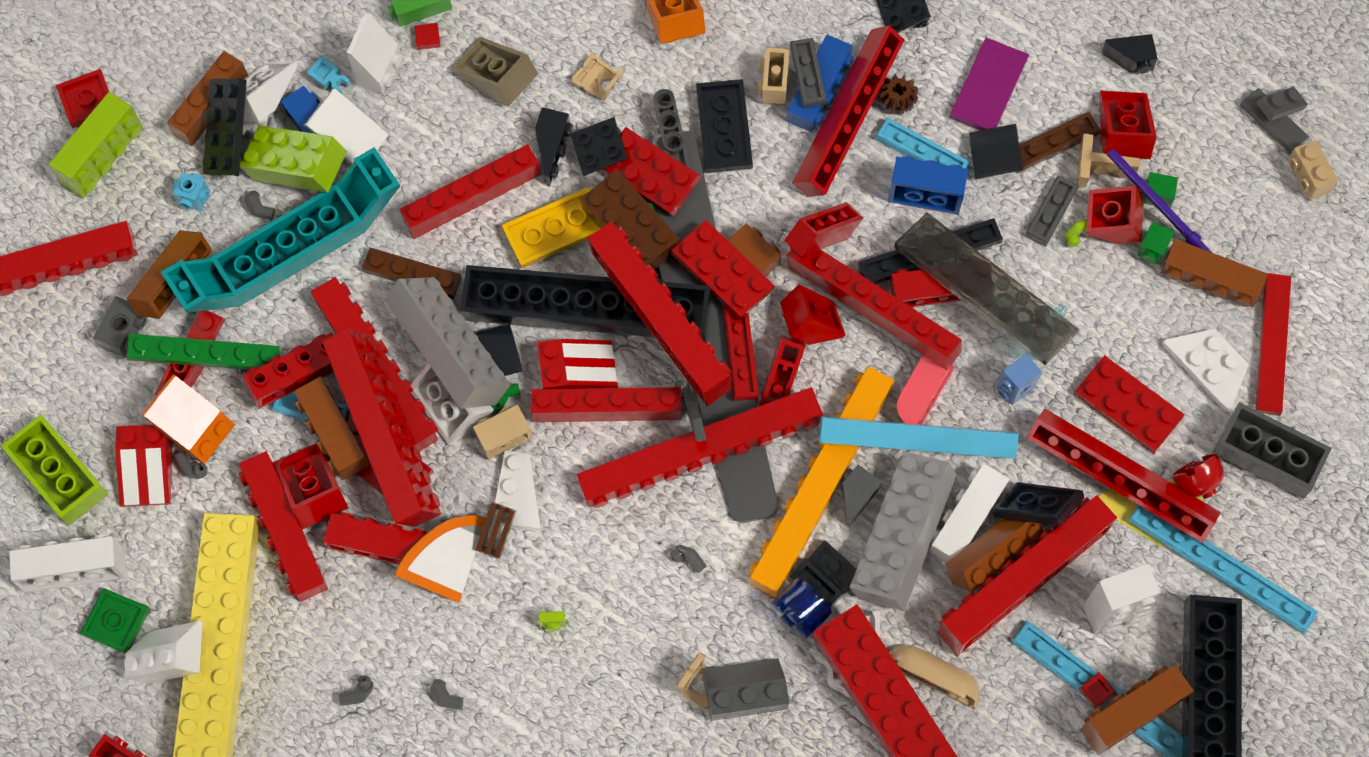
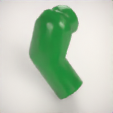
(513, 390)

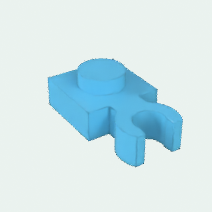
(326, 74)

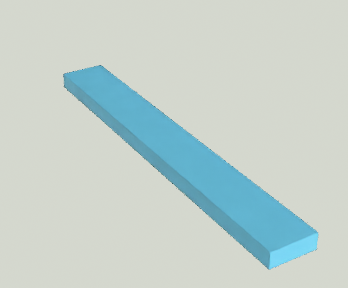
(918, 437)
(1227, 570)
(1077, 673)

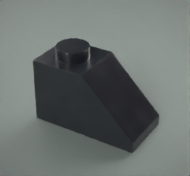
(1132, 52)

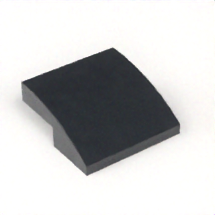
(995, 151)
(502, 348)
(827, 573)

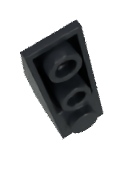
(551, 134)

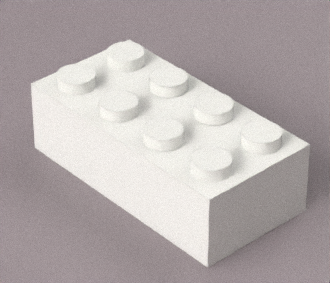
(67, 563)
(1121, 599)

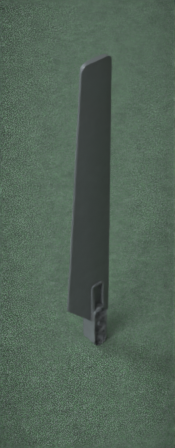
(745, 477)

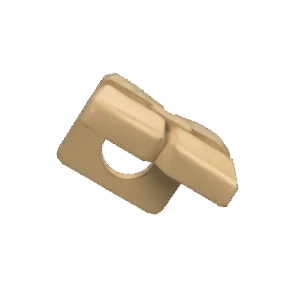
(593, 73)
(685, 681)

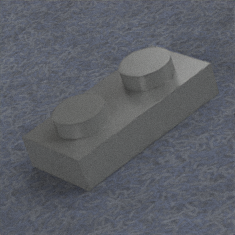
(1282, 103)

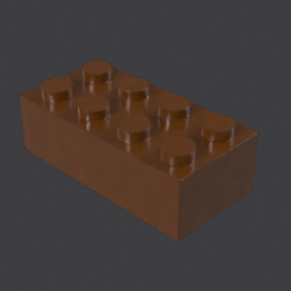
(620, 202)

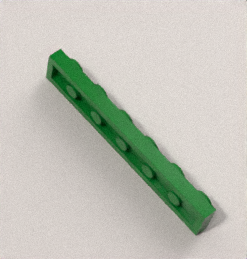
(199, 352)

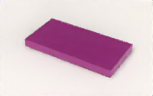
(989, 85)

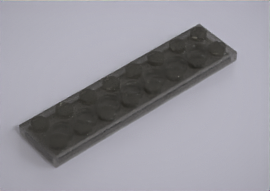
(986, 288)

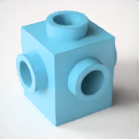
(191, 191)

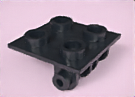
(904, 13)
(599, 146)

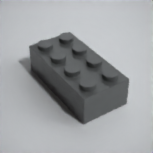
(1272, 450)

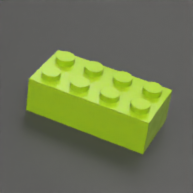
(96, 145)
(293, 158)
(54, 470)

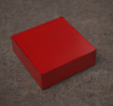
(427, 36)
(1097, 690)

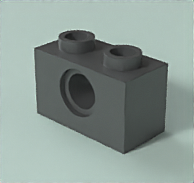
(119, 313)

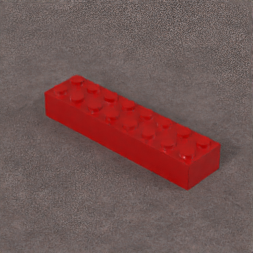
(660, 314)
(382, 428)
(1025, 576)
(879, 687)

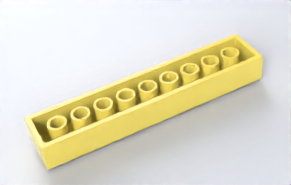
(223, 605)

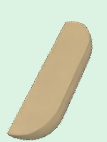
(937, 674)

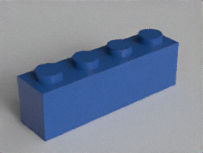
(832, 59)

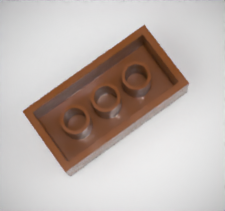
(1132, 712)

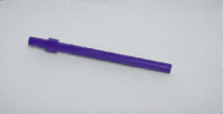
(1191, 237)

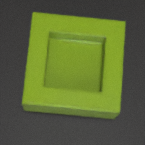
(552, 620)

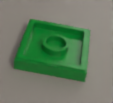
(115, 621)

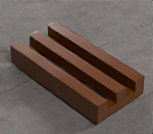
(489, 549)

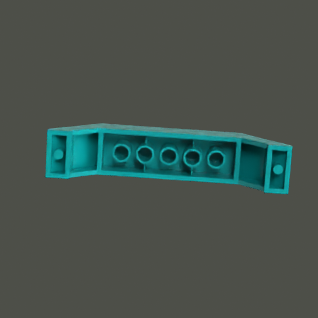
(287, 242)

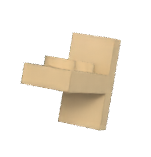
(1098, 162)

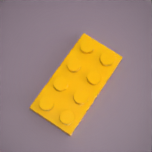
(549, 229)

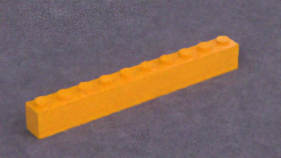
(817, 488)

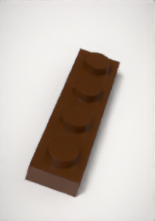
(396, 267)

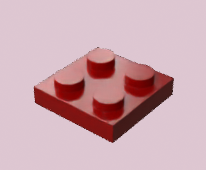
(82, 96)

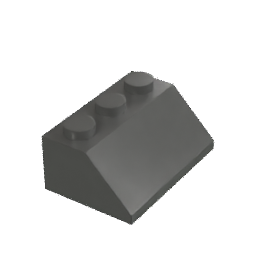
(745, 689)

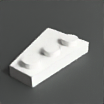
(518, 491)

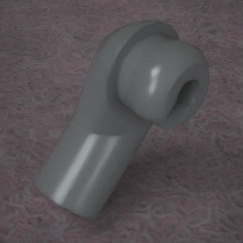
(255, 207)
(188, 468)
(689, 554)
(360, 692)
(442, 697)

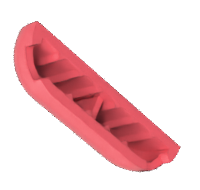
(922, 391)

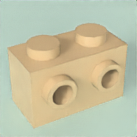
(775, 75)
(1312, 170)
(502, 431)

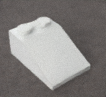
(373, 55)
(266, 89)

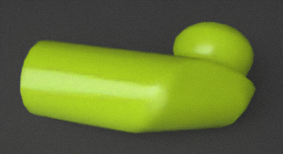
(1072, 234)

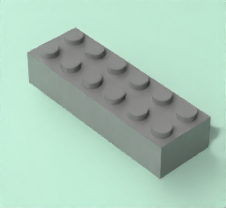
(447, 342)
(903, 531)

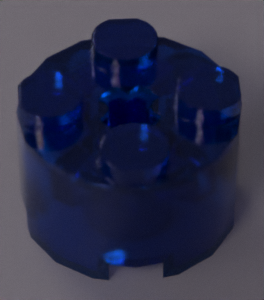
(801, 607)

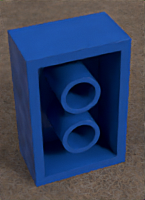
(928, 185)

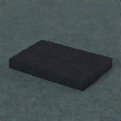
(1038, 504)

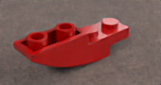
(204, 327)

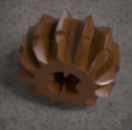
(890, 90)

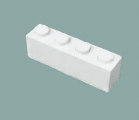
(969, 513)

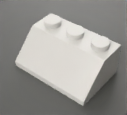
(440, 406)
(165, 654)

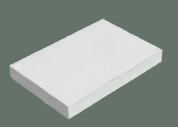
(347, 124)

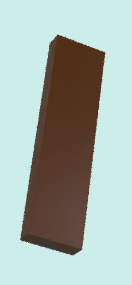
(1057, 140)

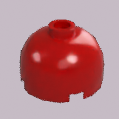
(1200, 477)

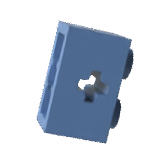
(1018, 379)

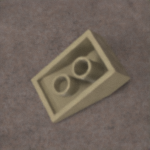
(495, 70)

